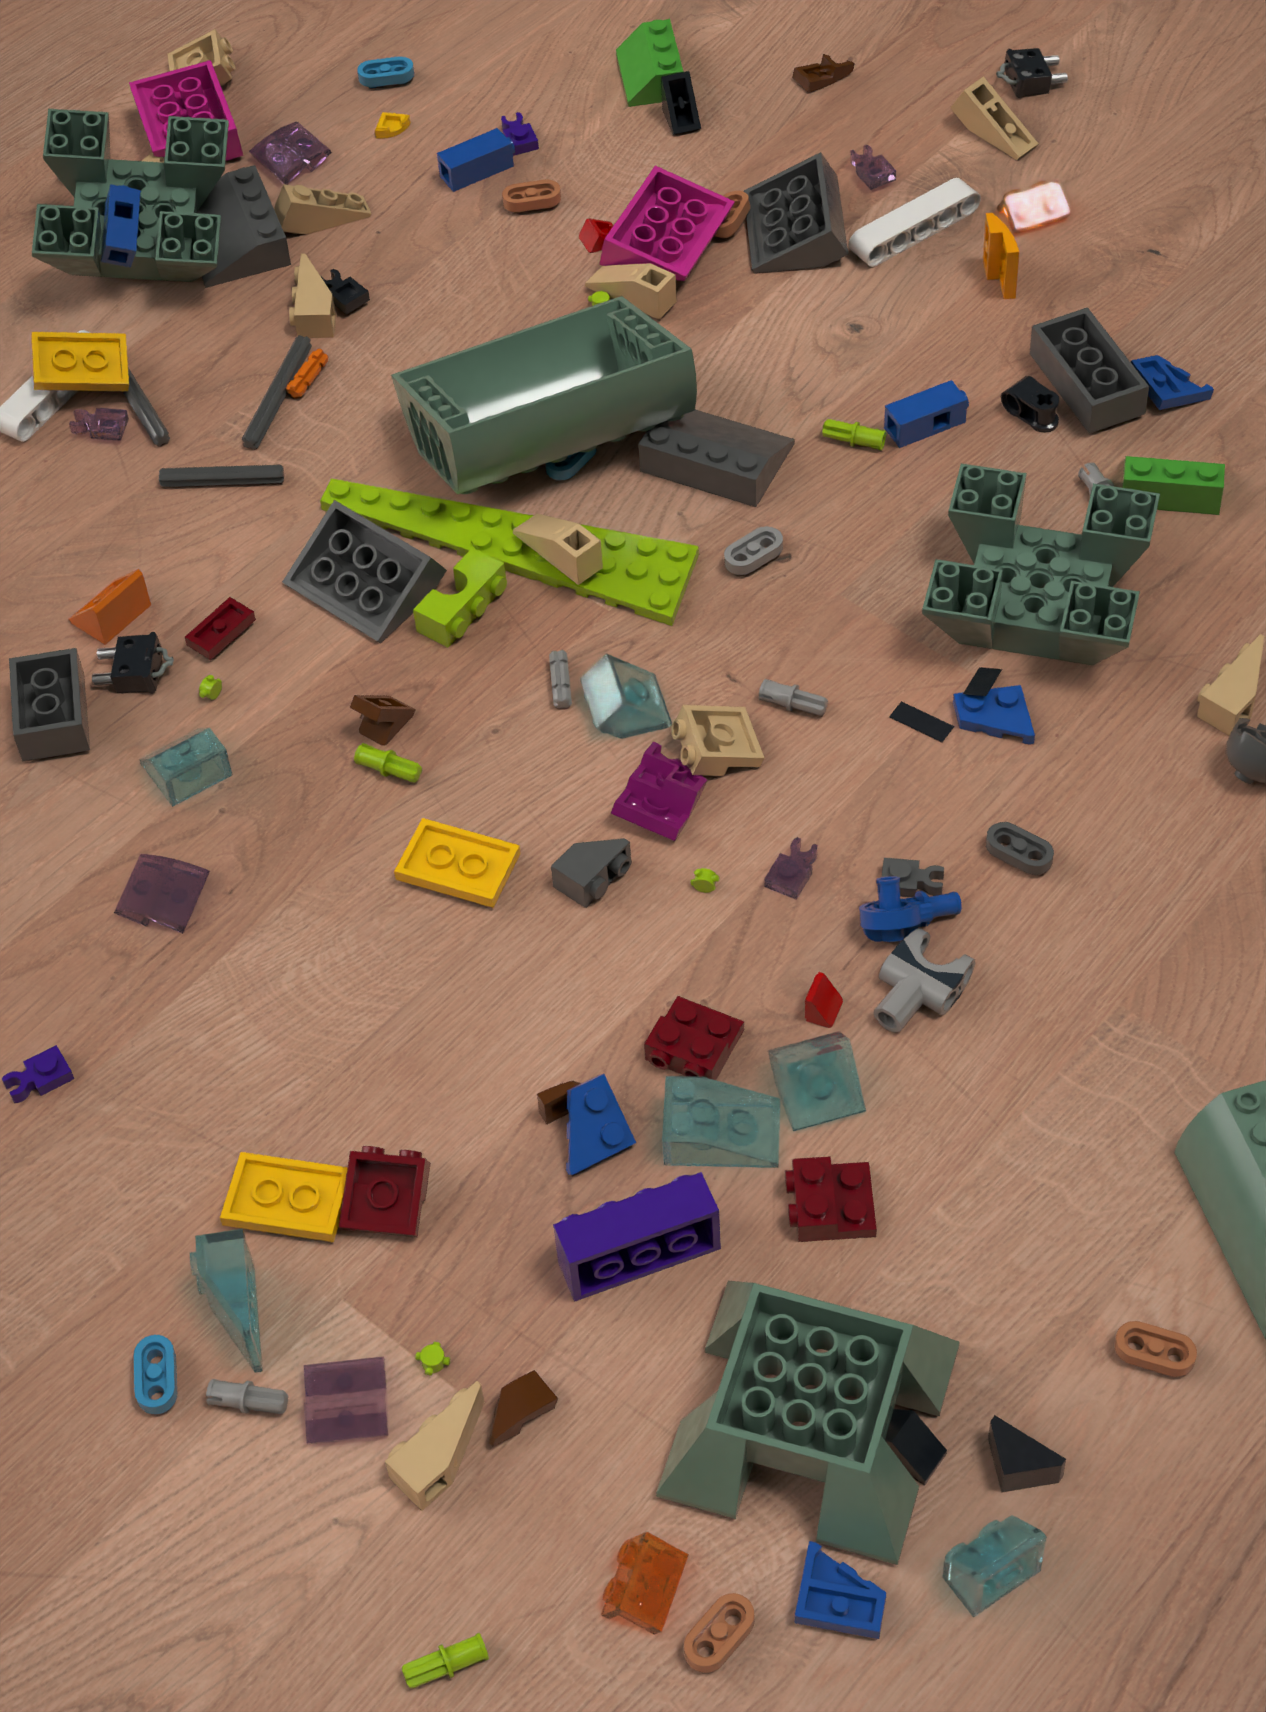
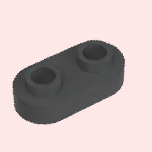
(1020, 849)

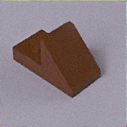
(381, 716)

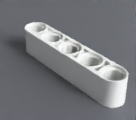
(914, 222)
(30, 409)

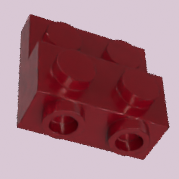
(693, 1040)
(384, 1191)
(830, 1199)

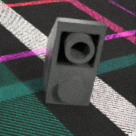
(590, 868)

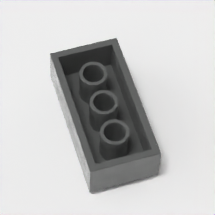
(1088, 370)

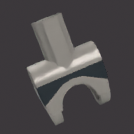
(919, 982)

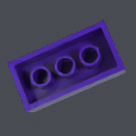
(637, 1235)

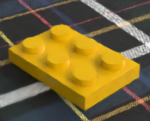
(79, 361)
(457, 862)
(285, 1197)

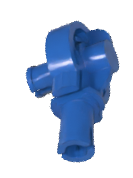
(895, 918)

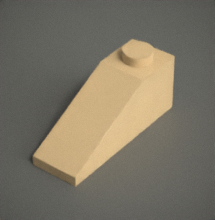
(992, 120)

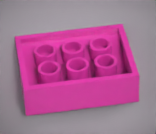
(182, 93)
(666, 224)

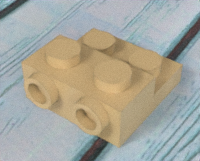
(203, 49)
(716, 739)

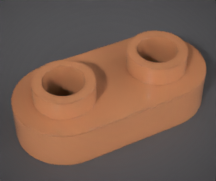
(531, 195)
(736, 215)
(1156, 1347)
(717, 1634)

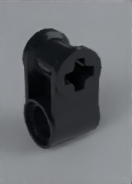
(1032, 404)

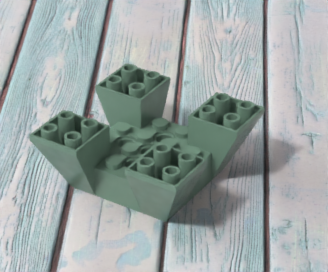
(171, 235)
(1035, 585)
(843, 1442)

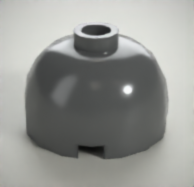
(1248, 751)

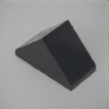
(679, 103)
(914, 1444)
(1021, 1459)

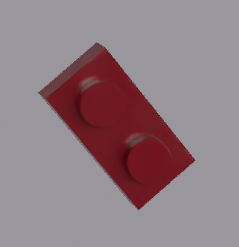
(220, 628)

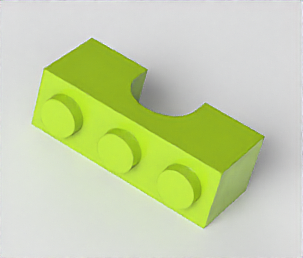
(447, 616)

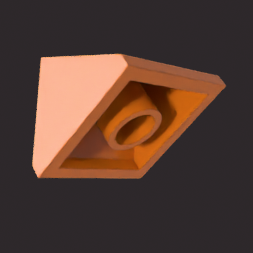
(113, 607)

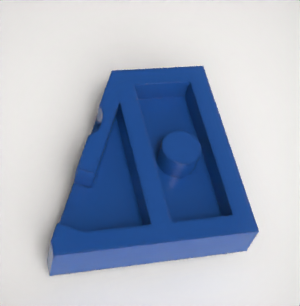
(837, 1597)

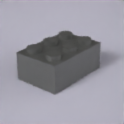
(49, 704)

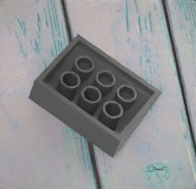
(796, 218)
(249, 228)
(714, 455)
(362, 573)

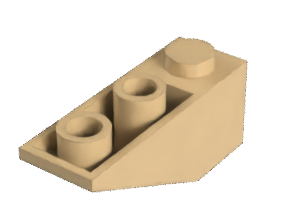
(314, 210)
(641, 284)
(313, 302)
(563, 544)
(1234, 689)
(434, 1454)

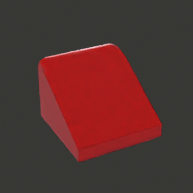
(594, 233)
(822, 1002)

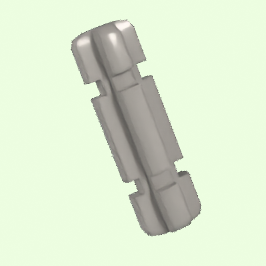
(560, 679)

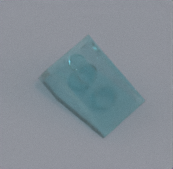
(719, 1125)
(229, 1281)

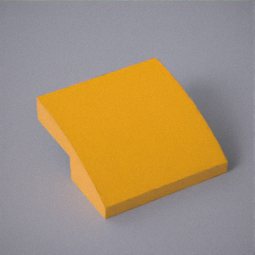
(1000, 255)

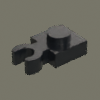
(346, 293)

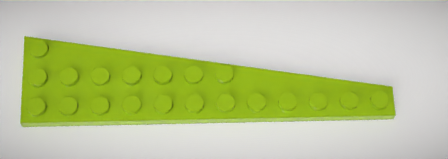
(636, 568)

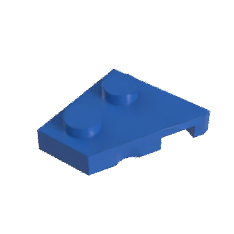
(1169, 384)
(995, 714)
(594, 1124)

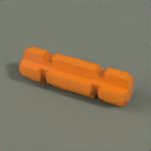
(307, 373)

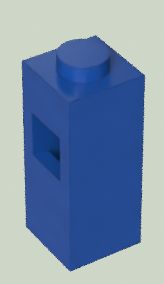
(475, 159)
(120, 225)
(925, 413)

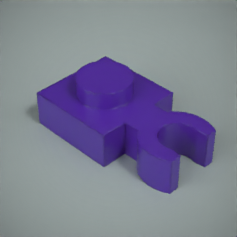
(520, 134)
(43, 1072)

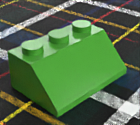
(645, 59)
(1181, 484)

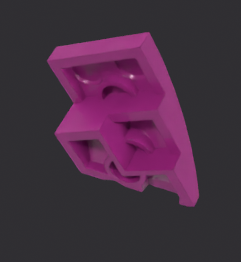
(660, 794)

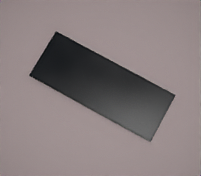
(982, 681)
(921, 721)

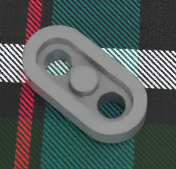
(749, 551)

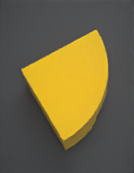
(391, 125)

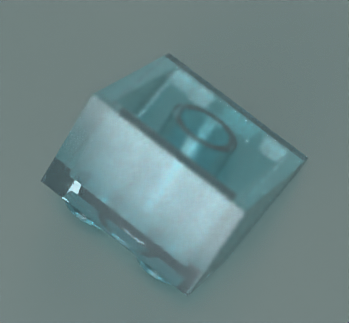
(624, 698)
(188, 765)
(817, 1080)
(994, 1562)

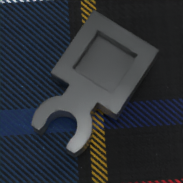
(914, 878)

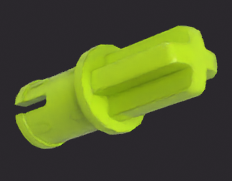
(854, 434)
(387, 763)
(445, 1661)

